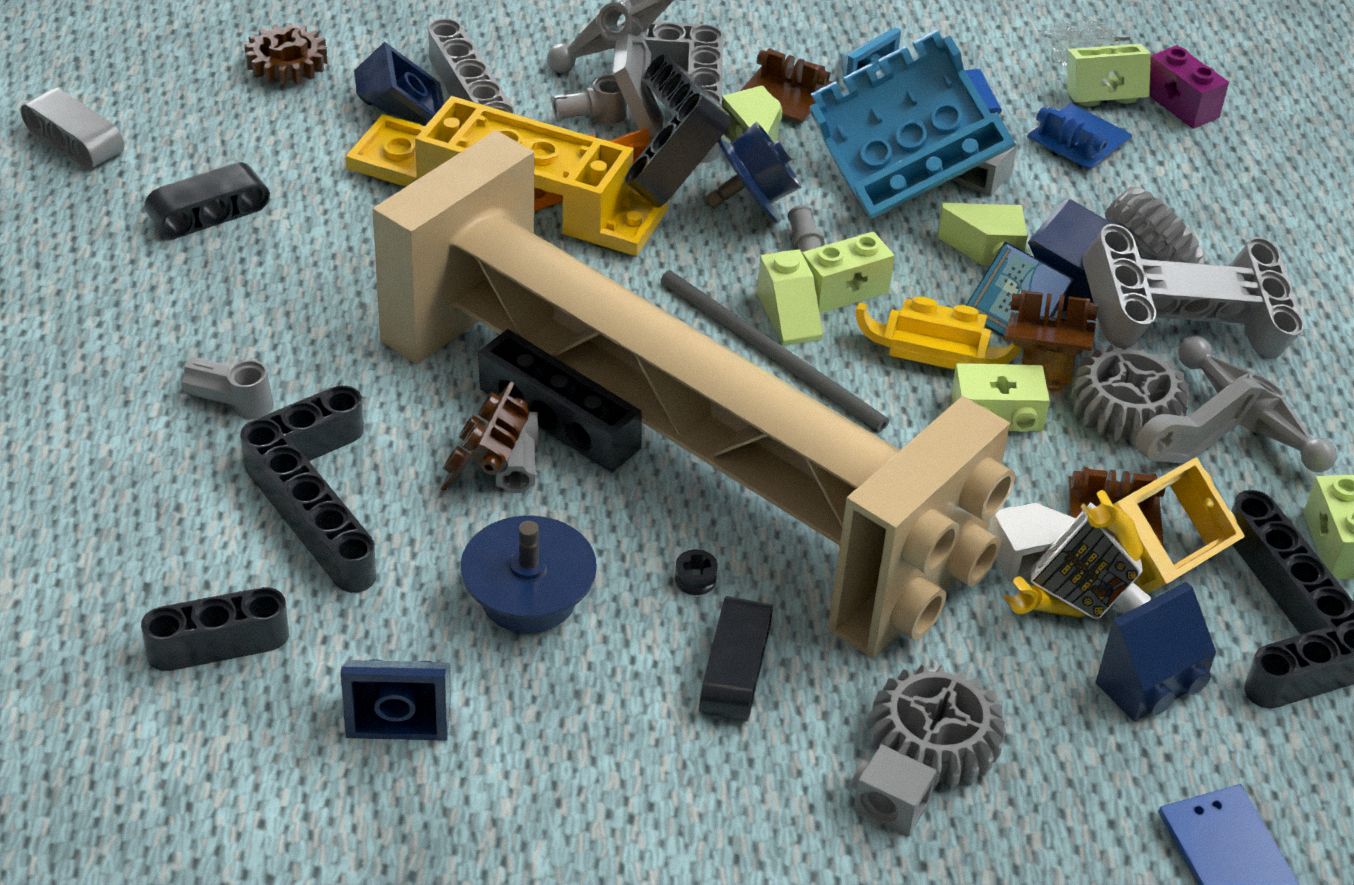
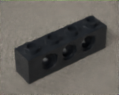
(564, 399)

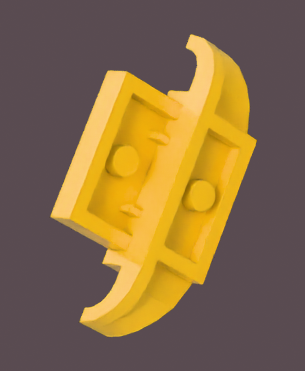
(935, 334)

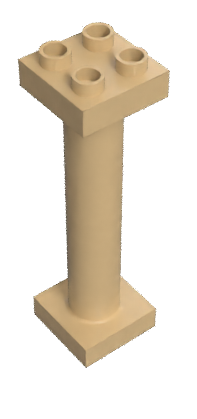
(905, 519)

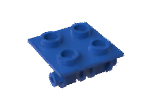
(1077, 134)

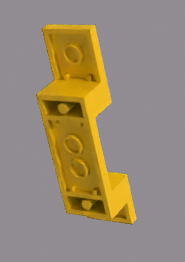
(567, 163)

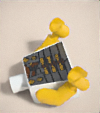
(1086, 567)

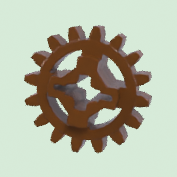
(286, 53)

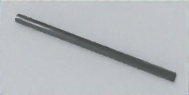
(775, 351)

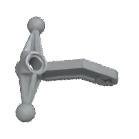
(630, 57)
(1242, 400)

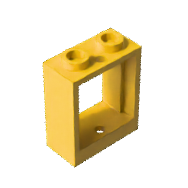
(1213, 522)

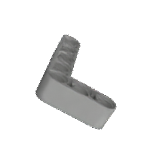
(696, 49)

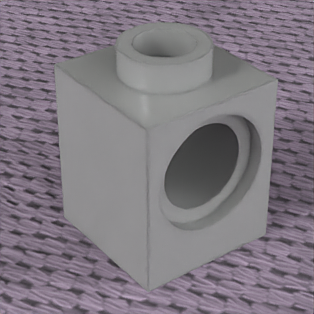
(893, 789)

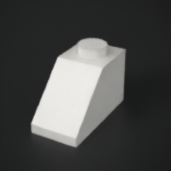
(1026, 536)

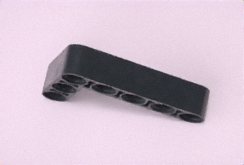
(685, 138)
(277, 460)
(1309, 597)

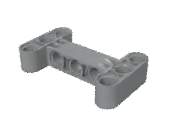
(1137, 290)

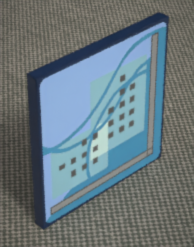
(1009, 274)

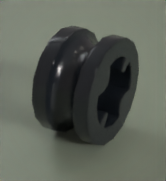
(697, 560)

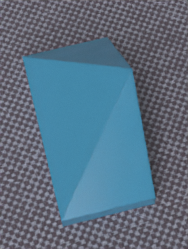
(871, 52)

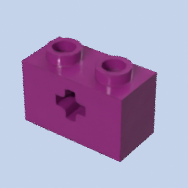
(1186, 86)

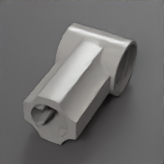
(240, 385)
(520, 466)

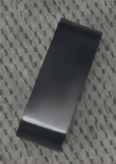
(206, 200)
(215, 628)
(736, 658)

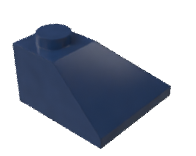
(398, 86)

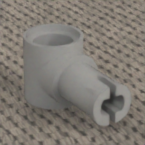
(600, 102)

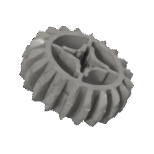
(1154, 227)
(1126, 390)
(939, 723)

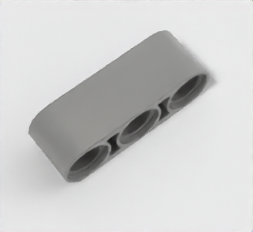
(72, 128)

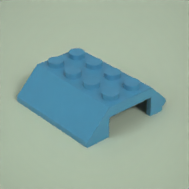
(907, 125)

